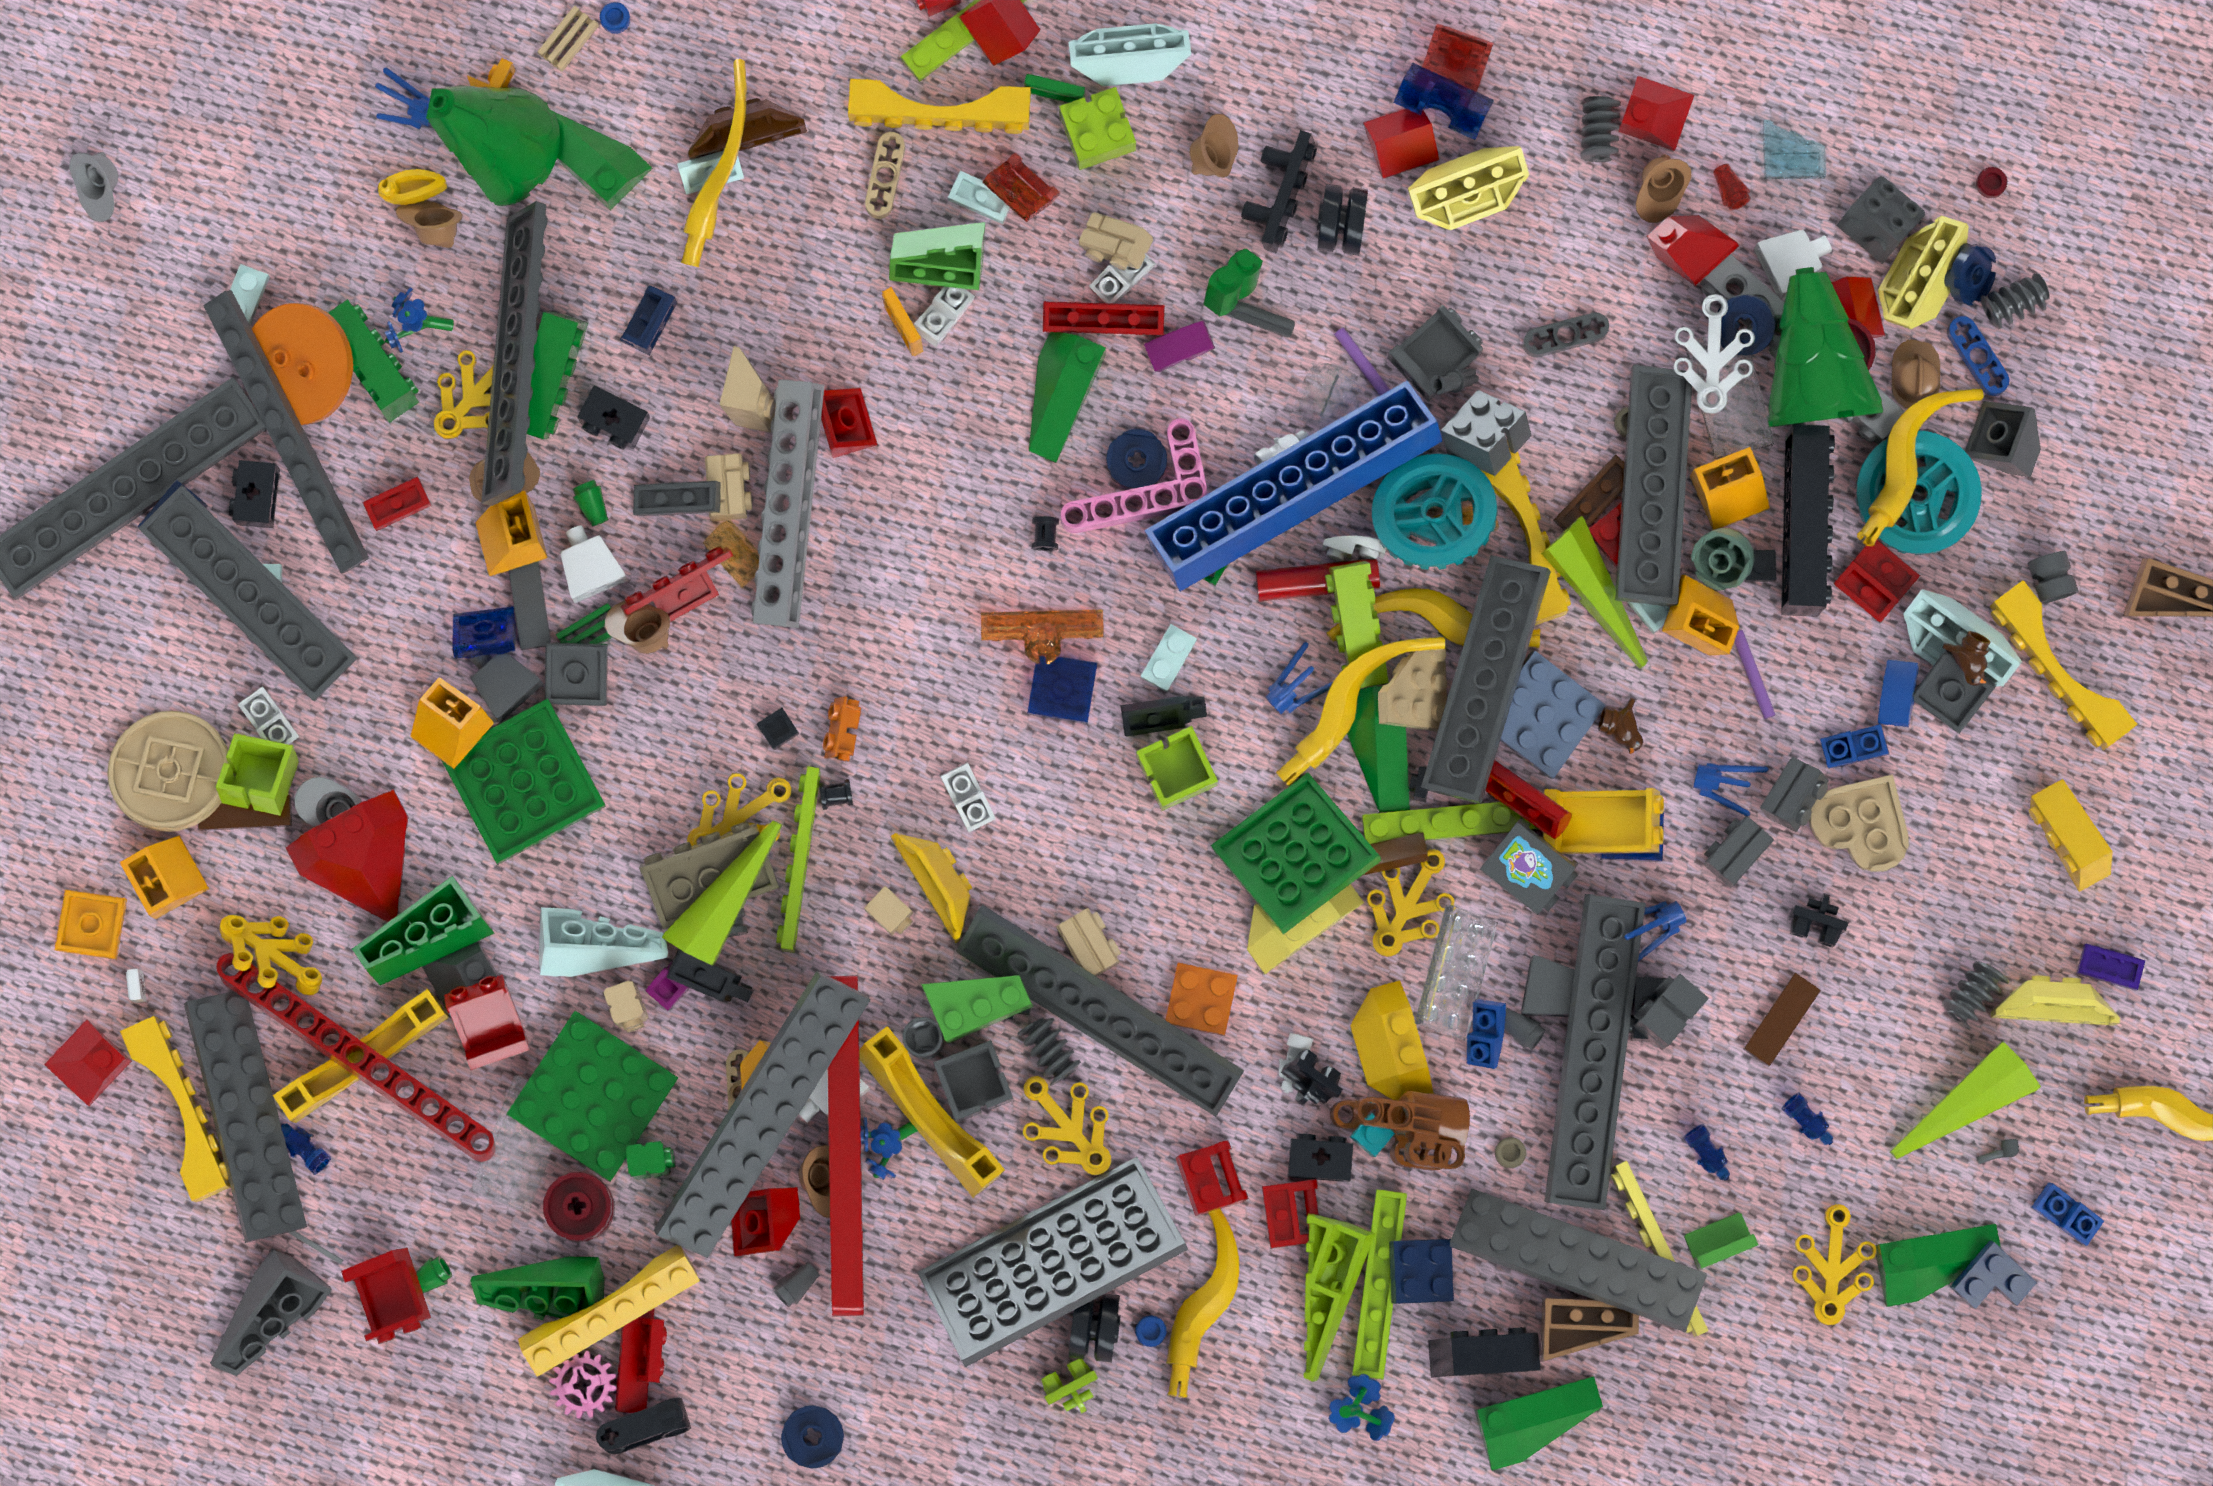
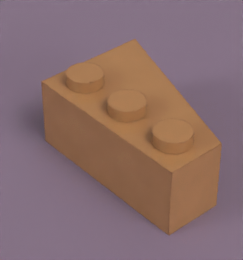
(2169, 592)
(1582, 1324)

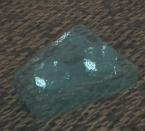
(1790, 155)

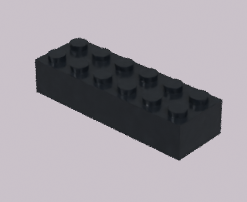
(1806, 520)

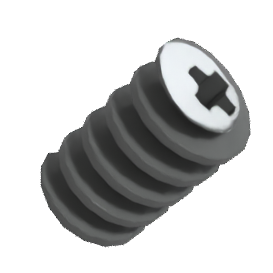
(1598, 129)
(2015, 300)
(1973, 993)
(1050, 1049)

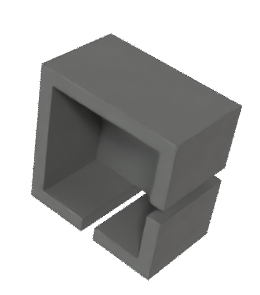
(1479, 434)
(1667, 1015)
(972, 1081)

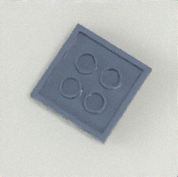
(1548, 715)

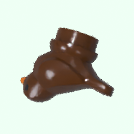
(1971, 656)
(1621, 726)

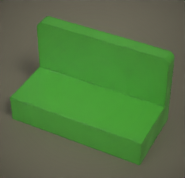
(1720, 1240)

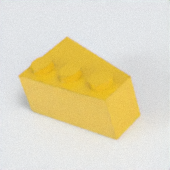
(2072, 834)

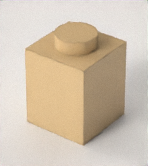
(889, 911)

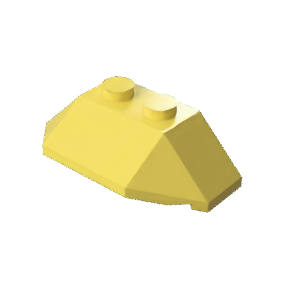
(1469, 186)
(1915, 282)
(1271, 947)
(2056, 1002)

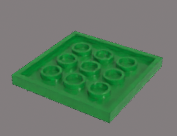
(524, 782)
(1296, 853)
(592, 1096)

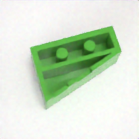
(939, 256)
(975, 1003)

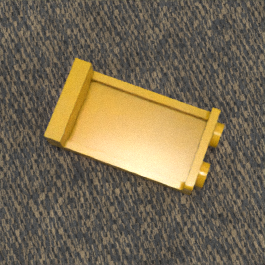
(1609, 821)

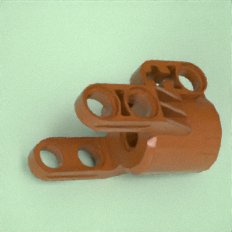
(1417, 1120)

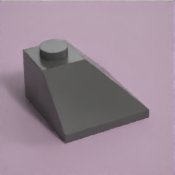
(2005, 438)
(459, 969)

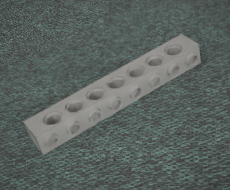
(1733, 272)
(797, 516)

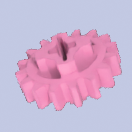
(596, 1381)

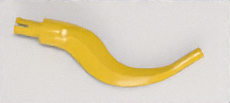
(703, 213)
(1902, 463)
(1440, 610)
(1341, 705)
(2158, 1103)
(1203, 1308)

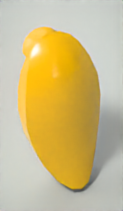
(411, 186)

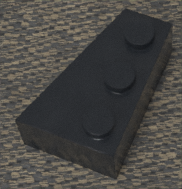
(1484, 1353)

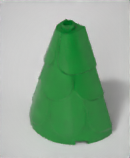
(499, 137)
(1818, 358)

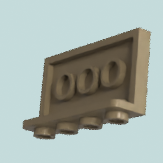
(685, 874)

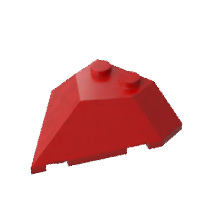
(358, 854)

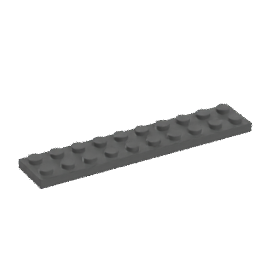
(514, 354)
(126, 487)
(1101, 1011)
(1594, 1053)
(762, 1114)

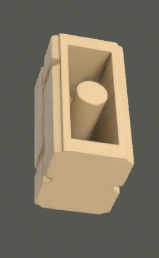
(1115, 241)
(732, 473)
(1087, 942)
(626, 1006)

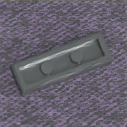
(677, 498)
(530, 606)

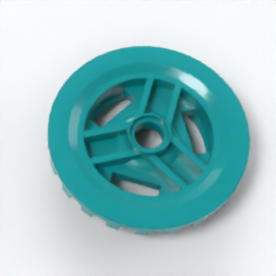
(1945, 470)
(1451, 483)

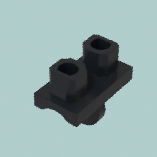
(1831, 927)
(1310, 1082)

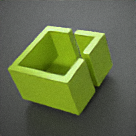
(1097, 128)
(1178, 770)
(262, 774)

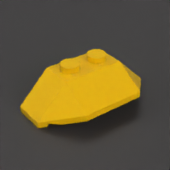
(938, 880)
(1390, 1043)

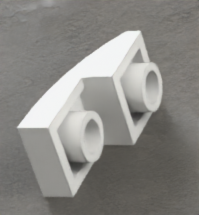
(1115, 283)
(943, 314)
(1343, 547)
(267, 717)
(968, 797)

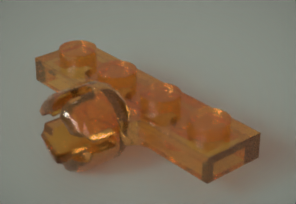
(1042, 629)

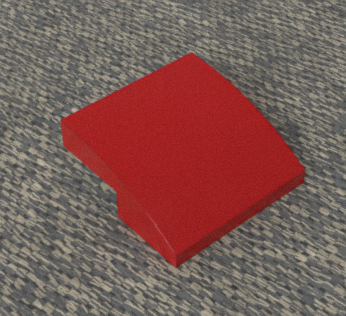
(1877, 580)

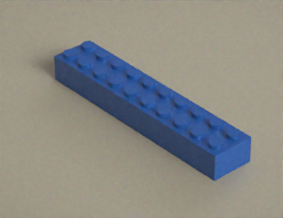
(1293, 485)

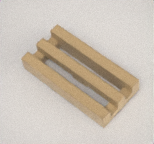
(583, 18)

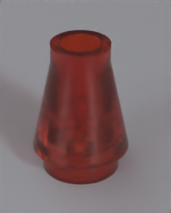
(1731, 188)

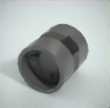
(2053, 577)
(923, 1038)

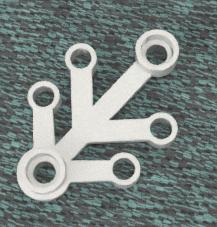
(1713, 359)

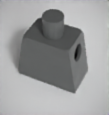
(503, 683)
(1547, 989)

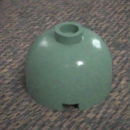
(1723, 558)

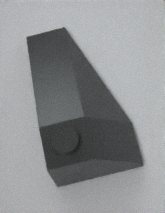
(273, 1301)

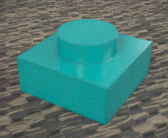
(1371, 1138)

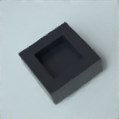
(1764, 567)
(777, 728)
(1415, 785)

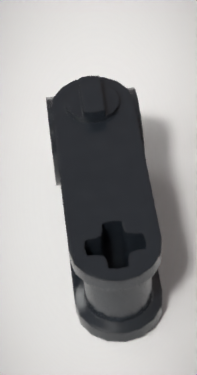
(645, 1426)

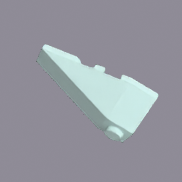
(582, 946)

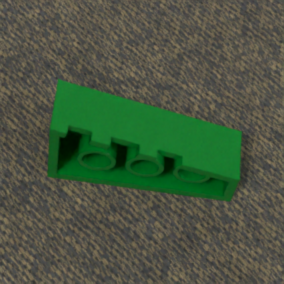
(423, 933)

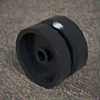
(1341, 219)
(1097, 1327)

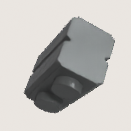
(1795, 794)
(1738, 851)

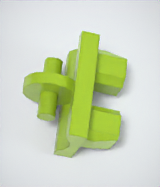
(1082, 1377)

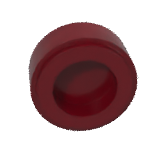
(1991, 182)

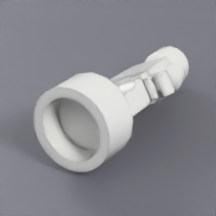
(1279, 446)
(1297, 1044)

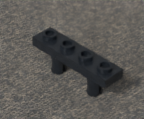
(1285, 203)

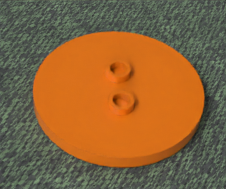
(307, 357)

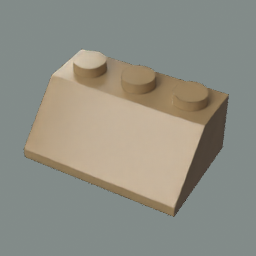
(746, 396)

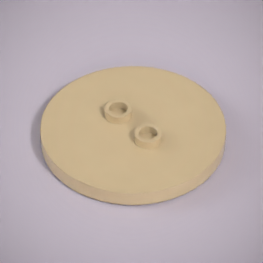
(167, 770)

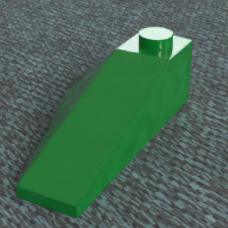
(599, 162)
(1062, 385)
(1381, 754)
(1927, 1263)
(544, 1288)
(1529, 1423)

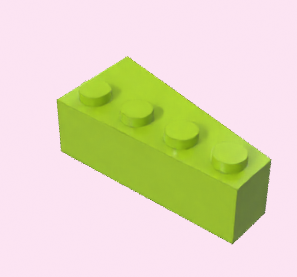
(1356, 615)

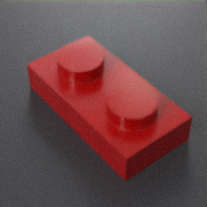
(397, 503)

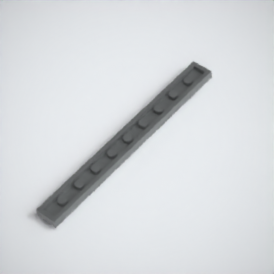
(286, 431)

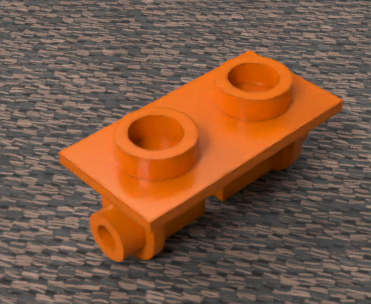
(842, 716)

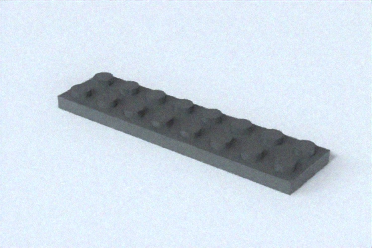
(1653, 487)
(248, 593)
(1485, 679)
(245, 1116)
(1578, 1260)

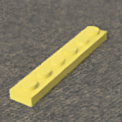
(1650, 1233)

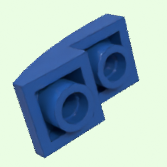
(1897, 693)
(1854, 746)
(1488, 1032)
(2067, 1214)

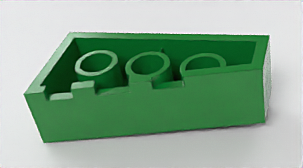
(555, 363)
(373, 366)

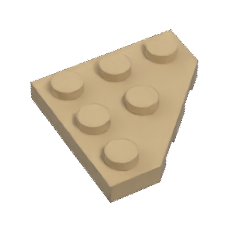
(1416, 691)

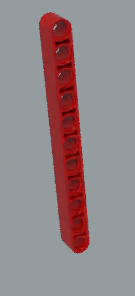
(366, 1067)
(846, 1174)

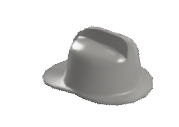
(94, 181)
(322, 800)

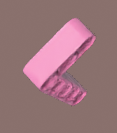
(1146, 494)

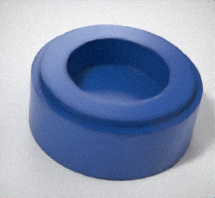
(614, 17)
(1150, 1331)

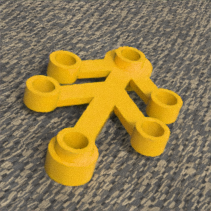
(472, 397)
(731, 814)
(1406, 908)
(238, 930)
(1070, 1129)
(1832, 1270)

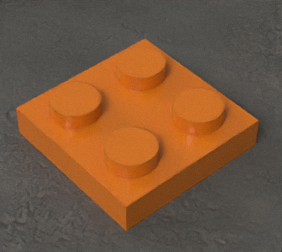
(1201, 999)

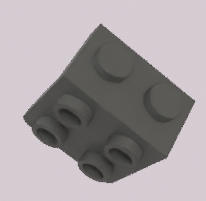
(1881, 219)

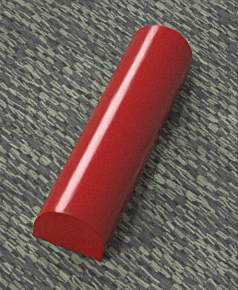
(1103, 318)
(1303, 580)
(1527, 801)

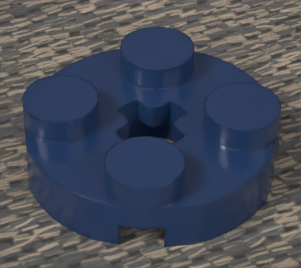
(1971, 273)
(1762, 319)
(1124, 447)
(796, 1429)

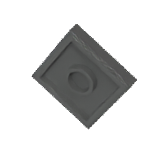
(576, 673)
(1948, 694)

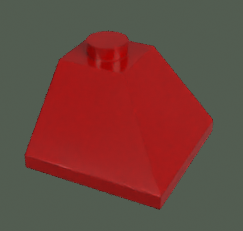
(1656, 113)
(1690, 246)
(88, 1062)
(765, 1220)

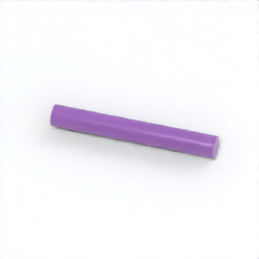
(1361, 361)
(1754, 675)

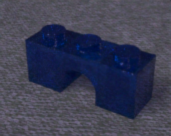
(1427, 89)

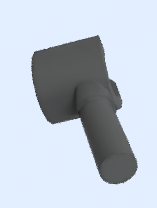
(2009, 1149)

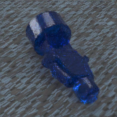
(1812, 1124)
(299, 1143)
(1711, 1158)

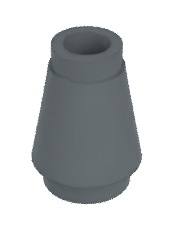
(1523, 1029)
(794, 1285)

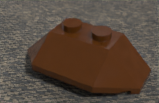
(763, 124)

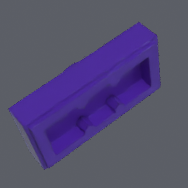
(2110, 967)

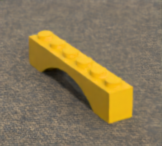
(1001, 109)
(1513, 490)
(2022, 616)
(388, 1039)
(896, 1073)
(201, 1166)
(567, 1336)

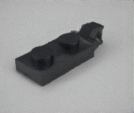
(1161, 714)
(708, 979)

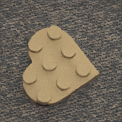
(1864, 821)

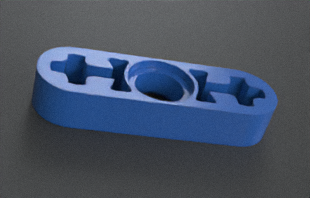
(1959, 341)

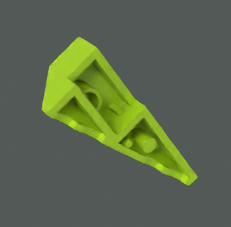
(1582, 567)
(709, 920)
(1988, 1087)
(1334, 1265)

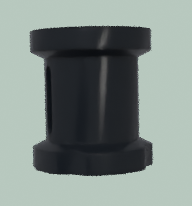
(1045, 533)
(836, 794)

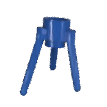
(417, 108)
(1283, 696)
(1710, 777)
(1668, 917)

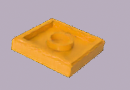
(902, 322)
(90, 924)

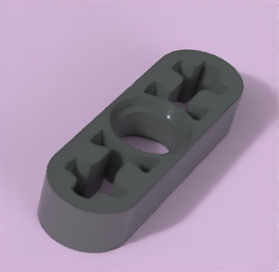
(1542, 333)

